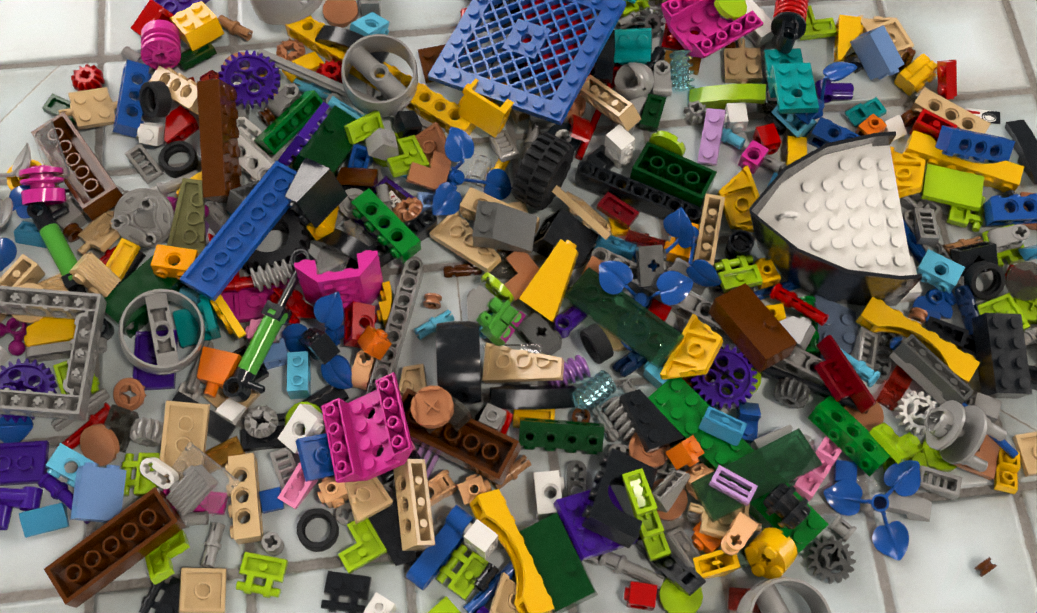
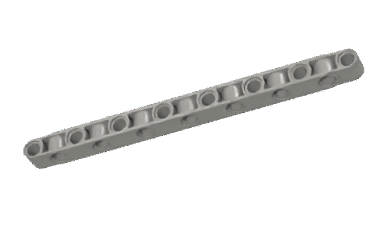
(797, 363)

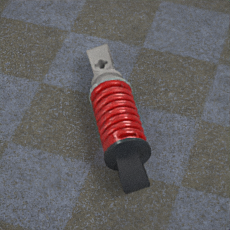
(789, 23)

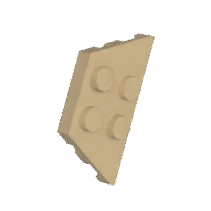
(894, 29)
(579, 207)

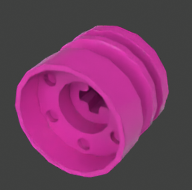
(160, 44)
(42, 185)

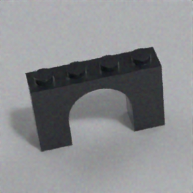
(601, 514)

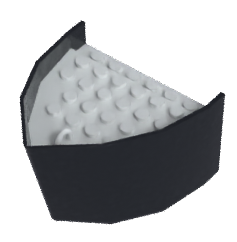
(838, 223)

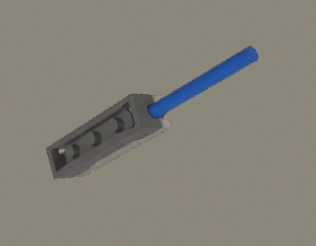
(934, 376)

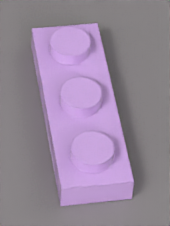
(711, 136)

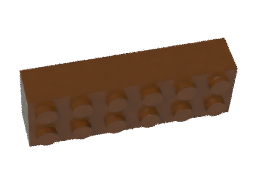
(218, 139)
(87, 177)
(472, 446)
(114, 548)

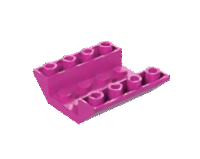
(704, 18)
(353, 284)
(356, 438)

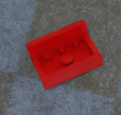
(947, 78)

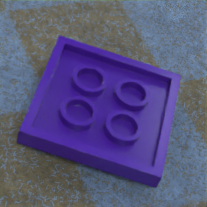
(303, 135)
(586, 542)

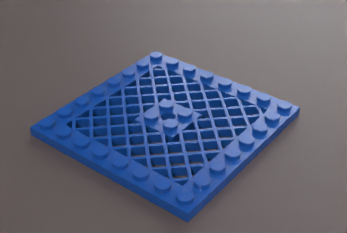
(552, 106)

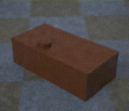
(752, 327)

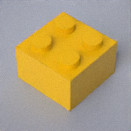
(197, 25)

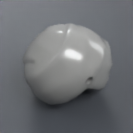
(634, 80)

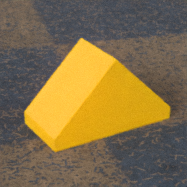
(716, 564)

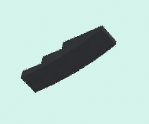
(605, 61)
(1025, 146)
(953, 334)
(532, 397)

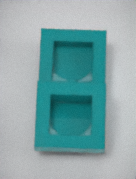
(862, 112)

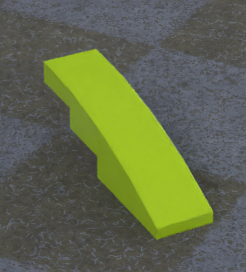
(719, 95)
(645, 509)

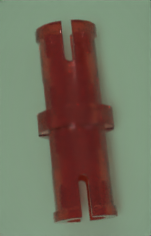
(643, 239)

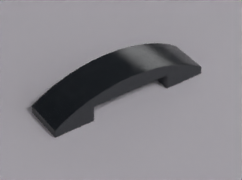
(344, 39)
(343, 244)
(675, 571)

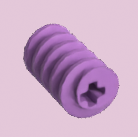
(573, 369)

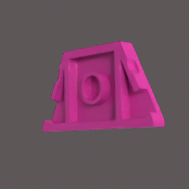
(249, 302)

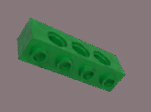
(289, 123)
(369, 202)
(849, 435)

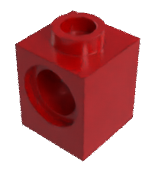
(768, 137)
(641, 596)

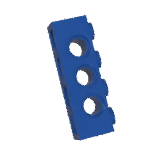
(124, 123)
(825, 129)
(974, 144)
(997, 215)

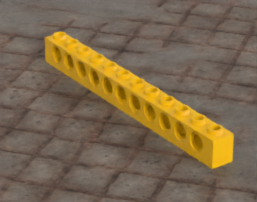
(308, 29)

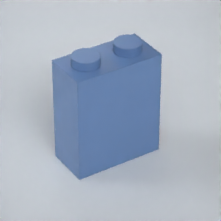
(877, 53)
(98, 493)

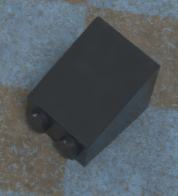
(314, 193)
(564, 226)

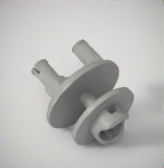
(143, 217)
(960, 433)

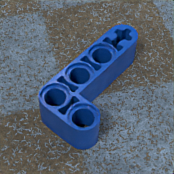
(436, 556)

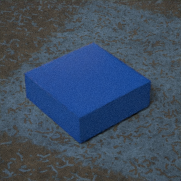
(845, 471)
(270, 500)

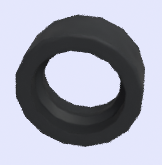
(147, 95)
(173, 148)
(997, 283)
(596, 343)
(317, 546)

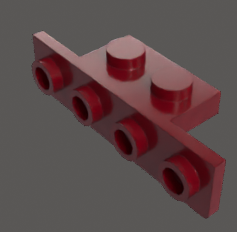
(841, 376)

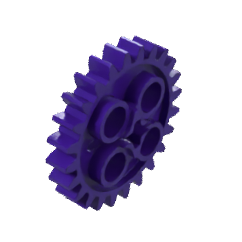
(250, 78)
(29, 374)
(712, 391)

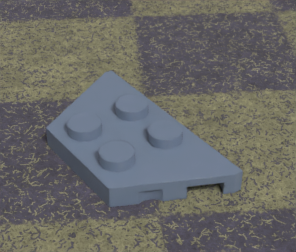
(840, 324)

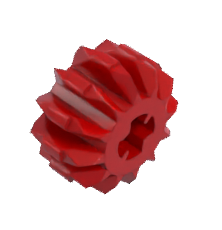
(331, 70)
(87, 78)

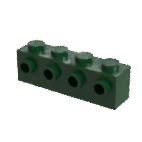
(561, 435)

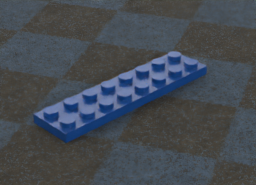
(241, 234)

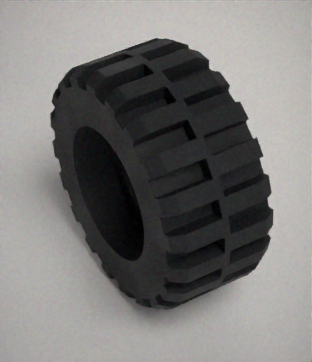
(541, 170)
(297, 239)

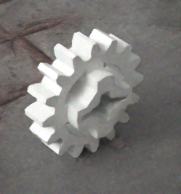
(910, 405)

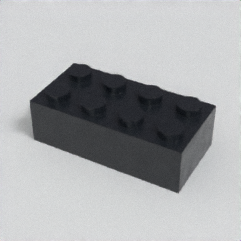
(1001, 355)

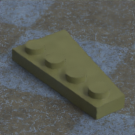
(188, 223)

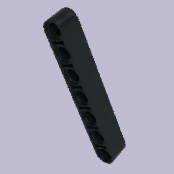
(629, 189)
(417, 224)

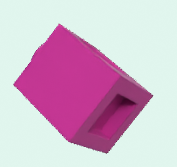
(754, 151)

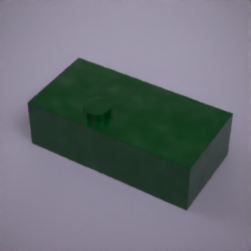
(329, 143)
(673, 174)
(134, 285)
(558, 563)

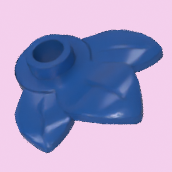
(934, 308)

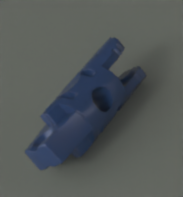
(966, 306)
(629, 363)

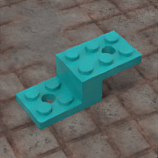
(790, 79)

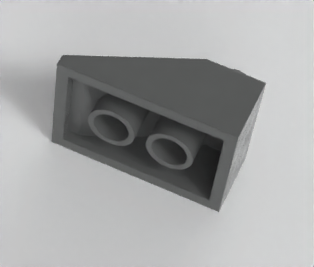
(503, 228)

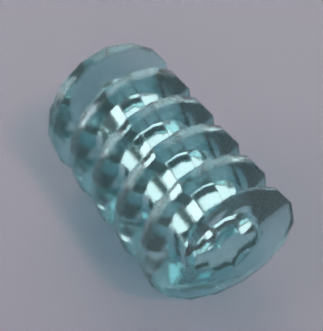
(680, 70)
(594, 391)

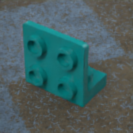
(633, 45)
(188, 328)

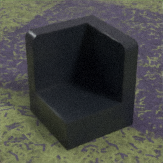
(407, 123)
(599, 158)

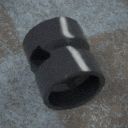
(739, 243)

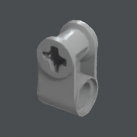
(662, 79)
(283, 99)
(1008, 237)

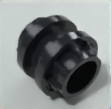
(786, 506)

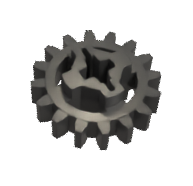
(822, 556)

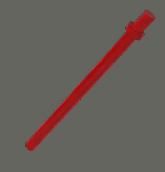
(595, 119)

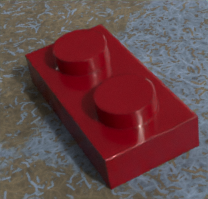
(617, 210)

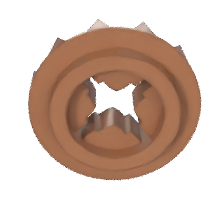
(299, 49)
(413, 204)
(123, 400)

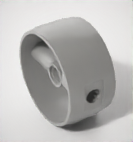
(284, 11)
(396, 93)
(159, 317)
(770, 600)

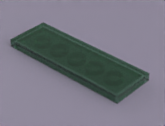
(624, 319)
(765, 467)

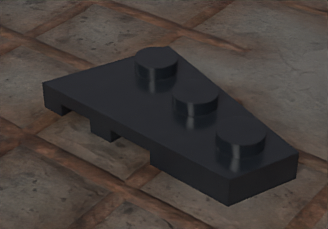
(649, 423)
(388, 529)

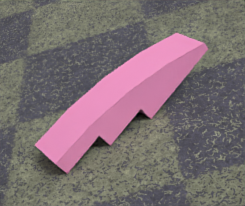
(809, 483)
(296, 488)

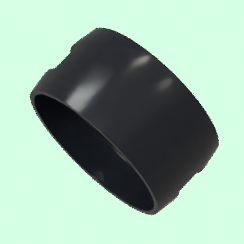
(459, 360)

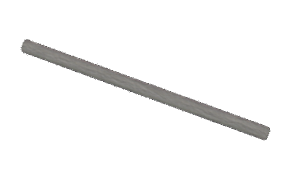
(321, 80)

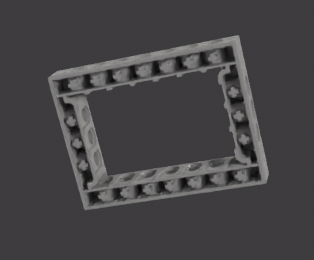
(89, 313)

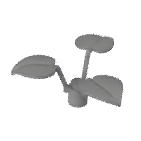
(21, 162)

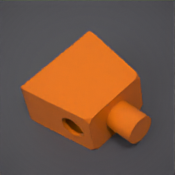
(216, 368)

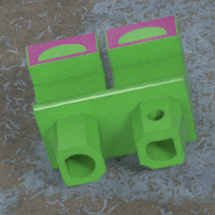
(501, 323)

